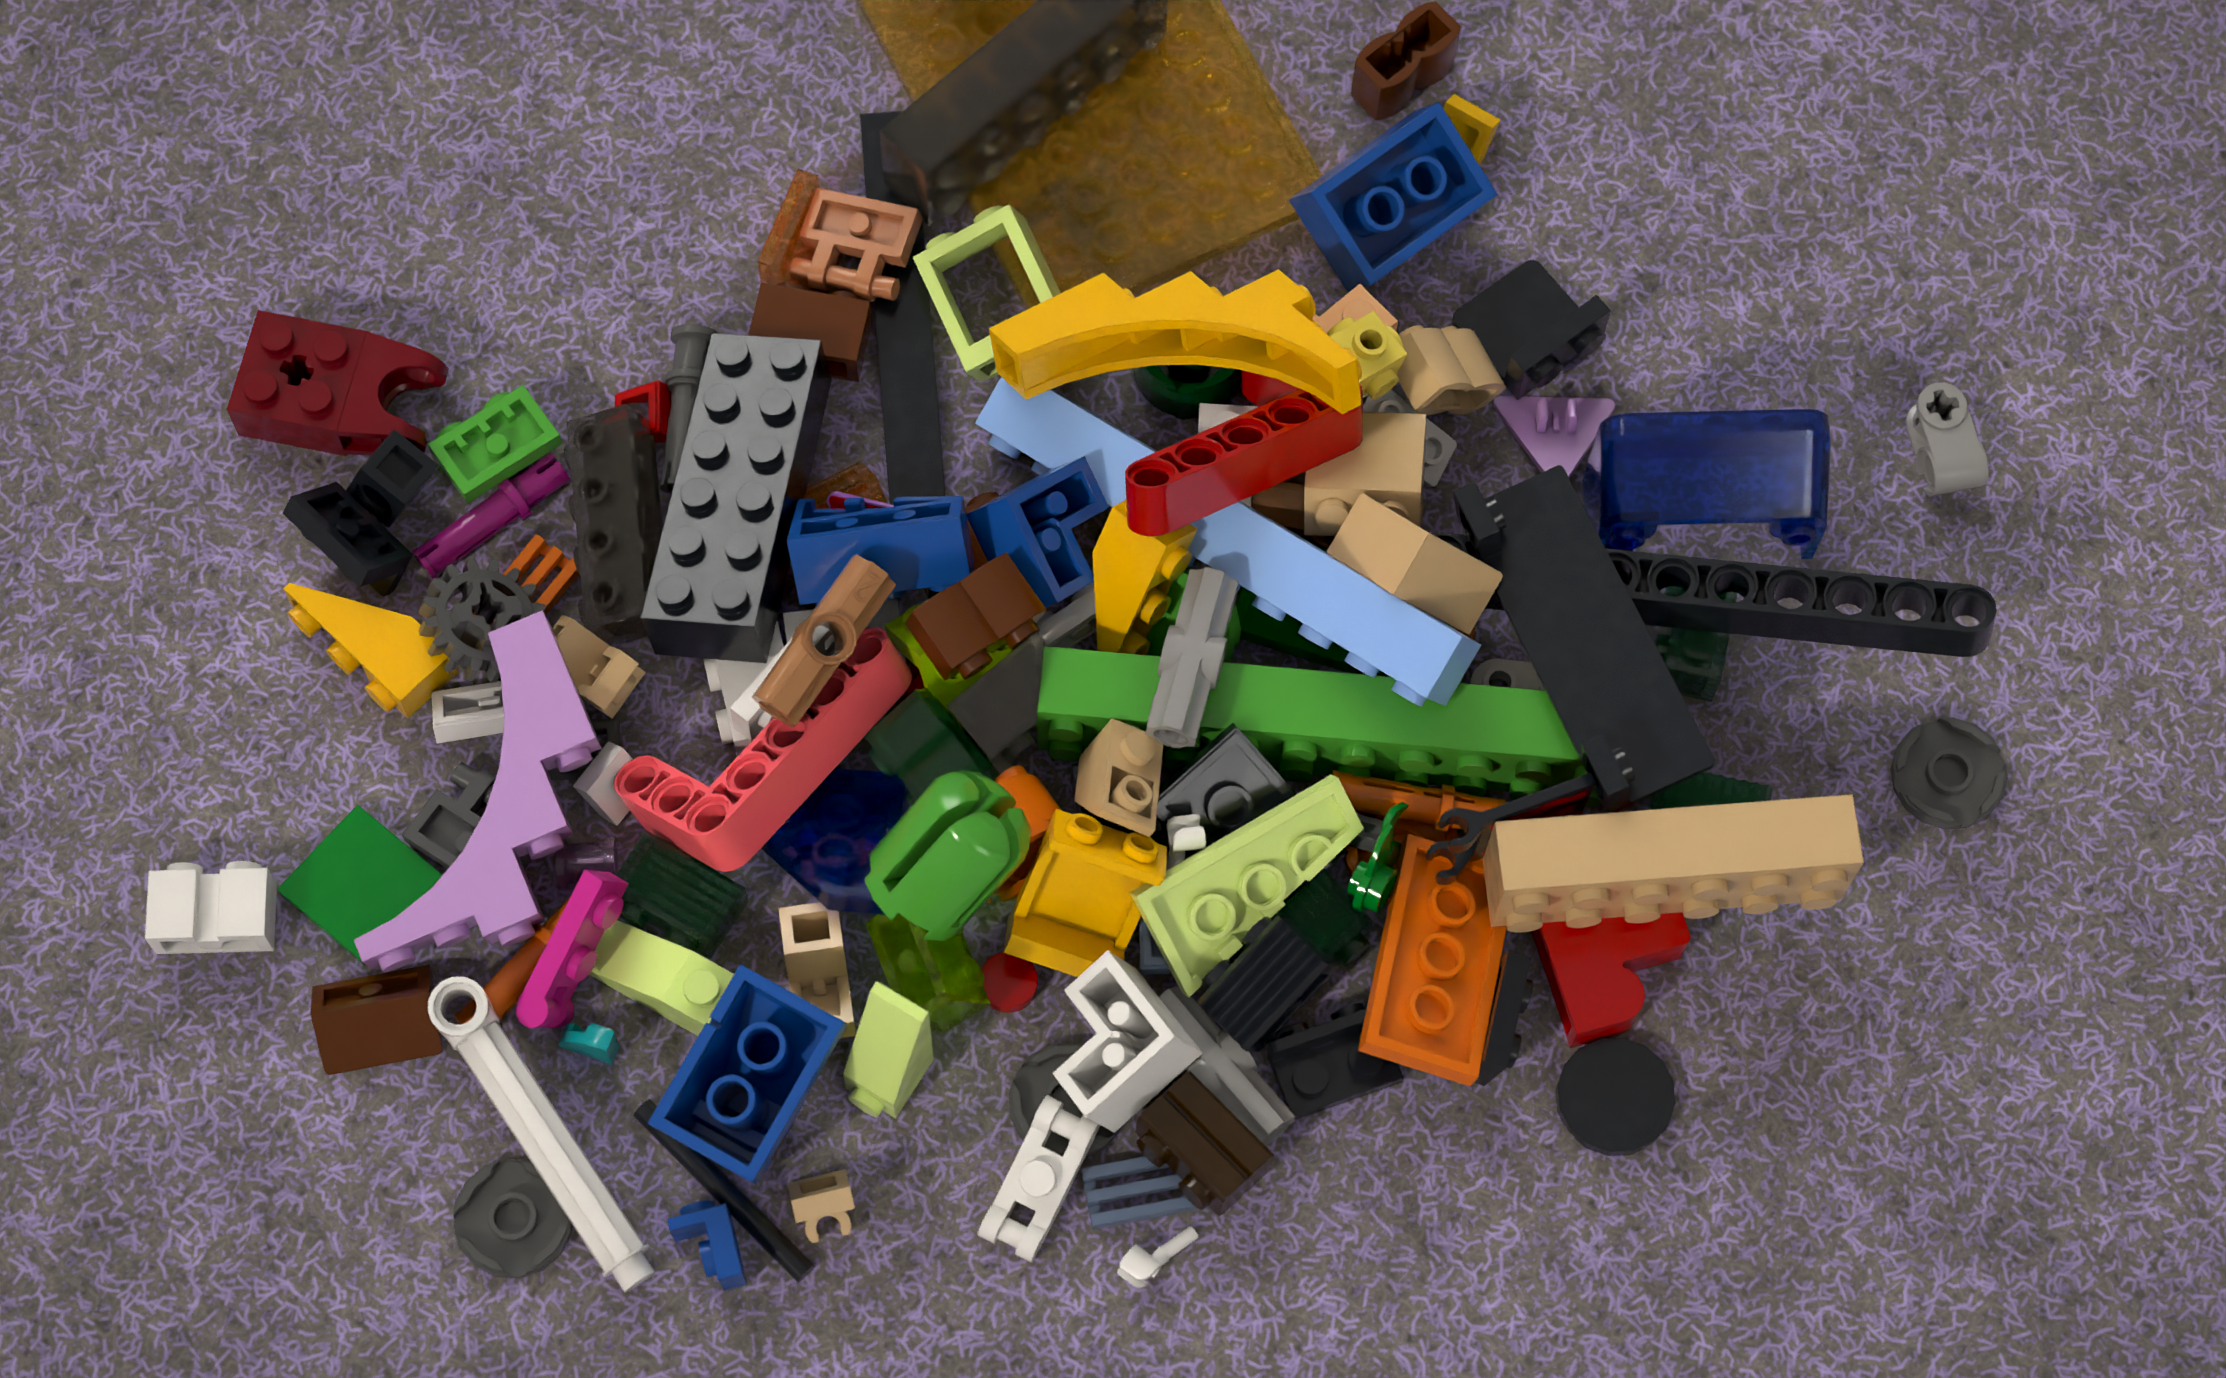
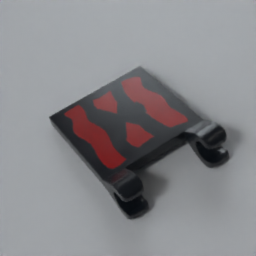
(1556, 801)

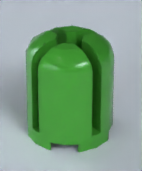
(949, 853)

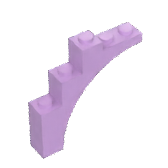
(523, 816)

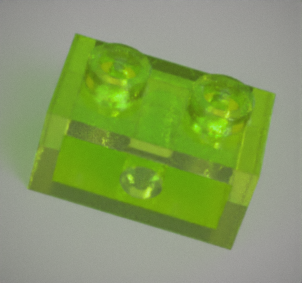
(929, 972)

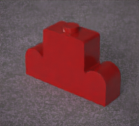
(1595, 969)

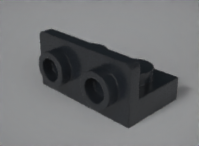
(349, 537)
(1323, 1063)

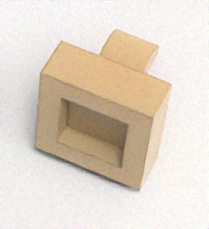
(822, 1197)

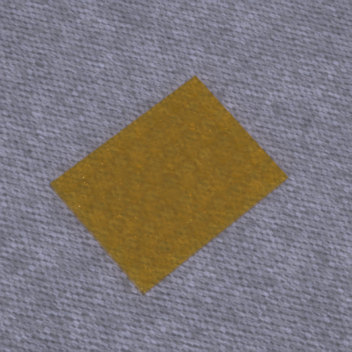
(1149, 170)

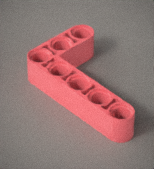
(775, 772)

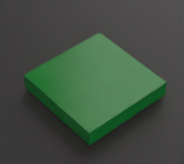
(357, 880)

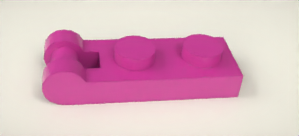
(571, 950)

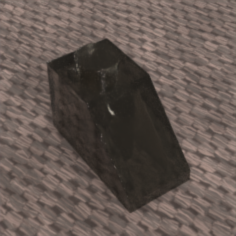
(1003, 703)

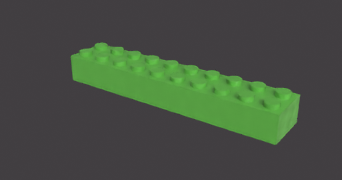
(1323, 723)

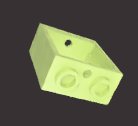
(952, 249)

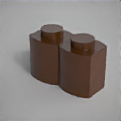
(1405, 60)
(976, 617)

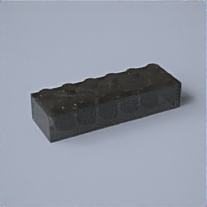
(1011, 96)

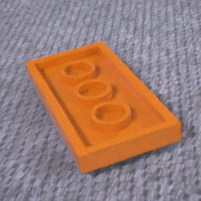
(1434, 969)

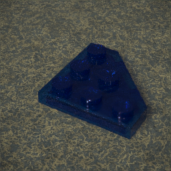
(833, 833)

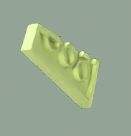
(1243, 877)

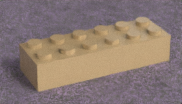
(1671, 862)

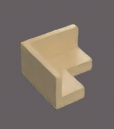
(1414, 564)

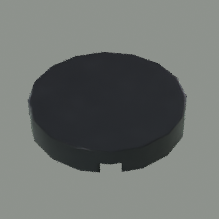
(1615, 1096)

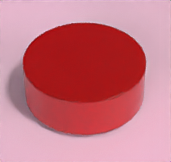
(1009, 982)

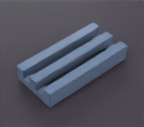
(1129, 1190)

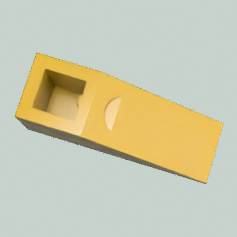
(1134, 581)
(377, 639)

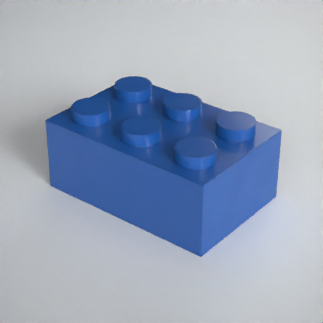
(1393, 197)

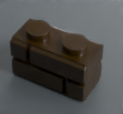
(1202, 1145)

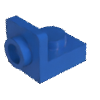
(719, 1253)

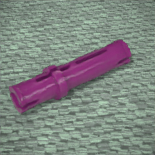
(507, 504)

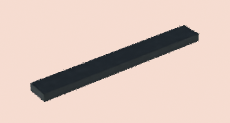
(904, 352)

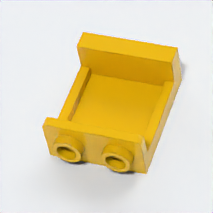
(1079, 893)

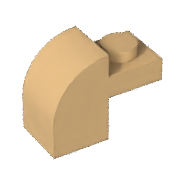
(600, 671)
(817, 959)

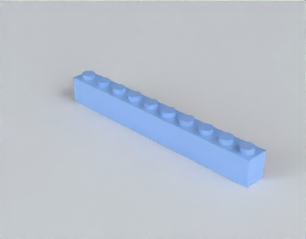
(1253, 549)

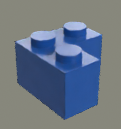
(1036, 527)

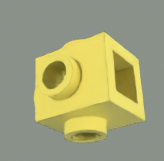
(1376, 348)

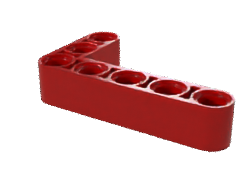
(1238, 457)

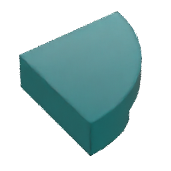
(594, 1042)

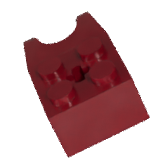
(343, 389)

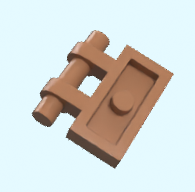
(858, 228)

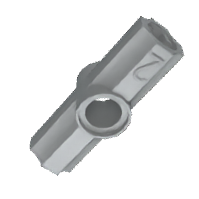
(1192, 658)
(1229, 1071)

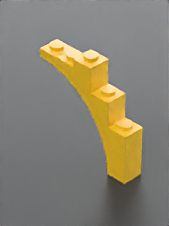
(1183, 322)

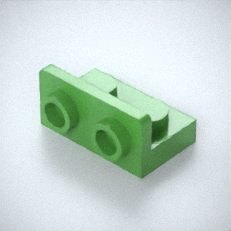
(494, 443)

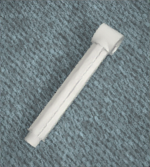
(542, 1133)

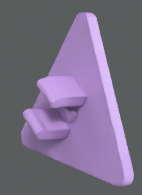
(1554, 428)

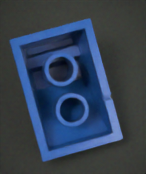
(748, 1074)

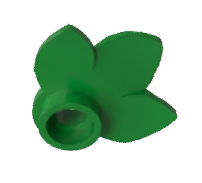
(1375, 880)

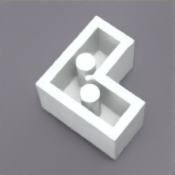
(1134, 1047)

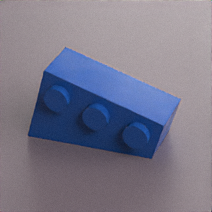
(915, 542)

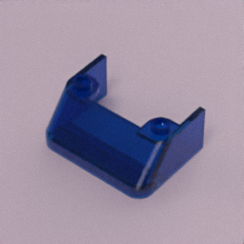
(1710, 472)

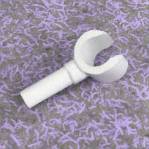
(1183, 835)
(1140, 1265)

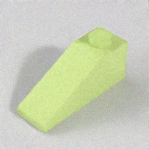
(660, 975)
(888, 1053)

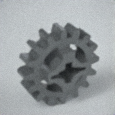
(457, 631)

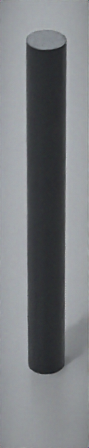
(727, 1193)

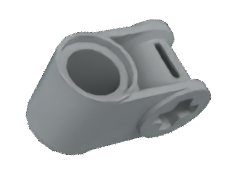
(1947, 449)

